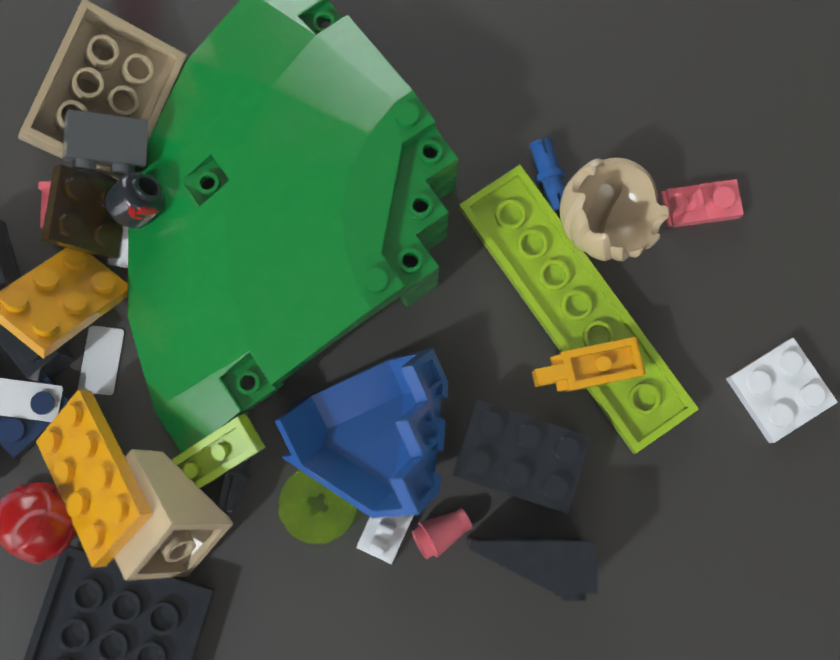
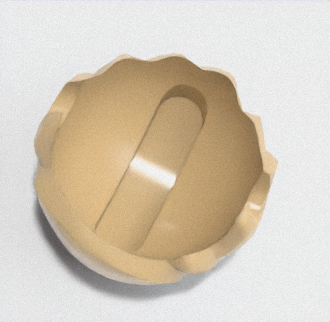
(612, 209)

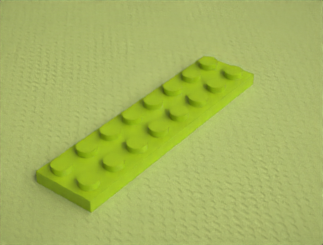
(574, 302)

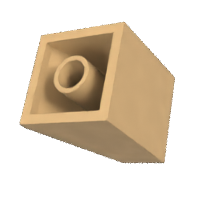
(182, 522)

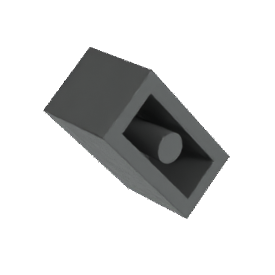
(104, 141)

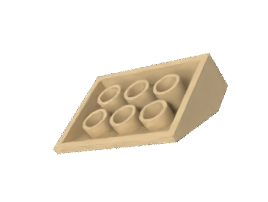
(101, 70)

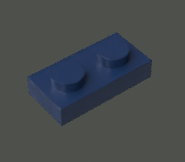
(20, 434)

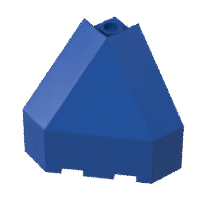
(374, 435)

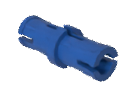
(549, 174)

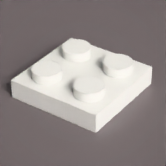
(781, 390)

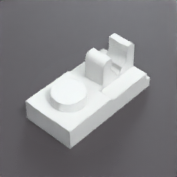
(384, 536)

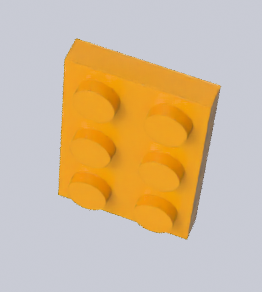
(59, 299)

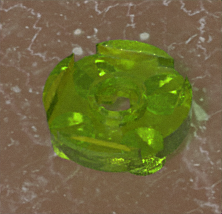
(298, 519)

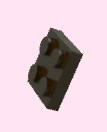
(78, 214)

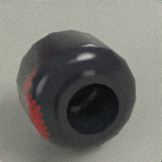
(134, 200)

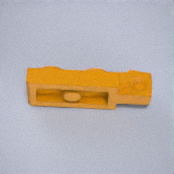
(592, 366)

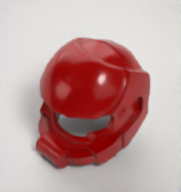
(35, 523)

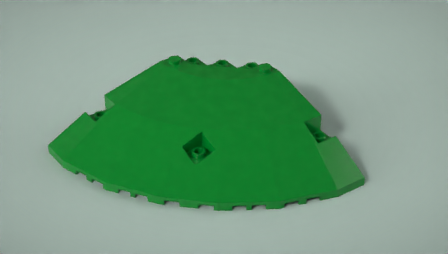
(312, 215)

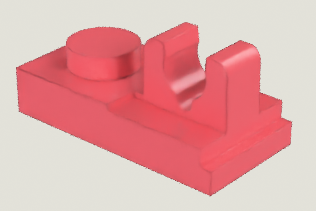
(703, 203)

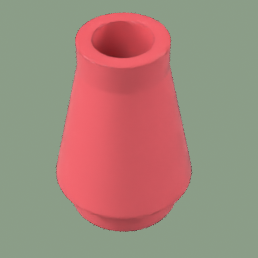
(439, 533)

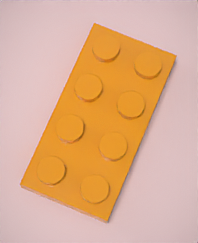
(93, 478)

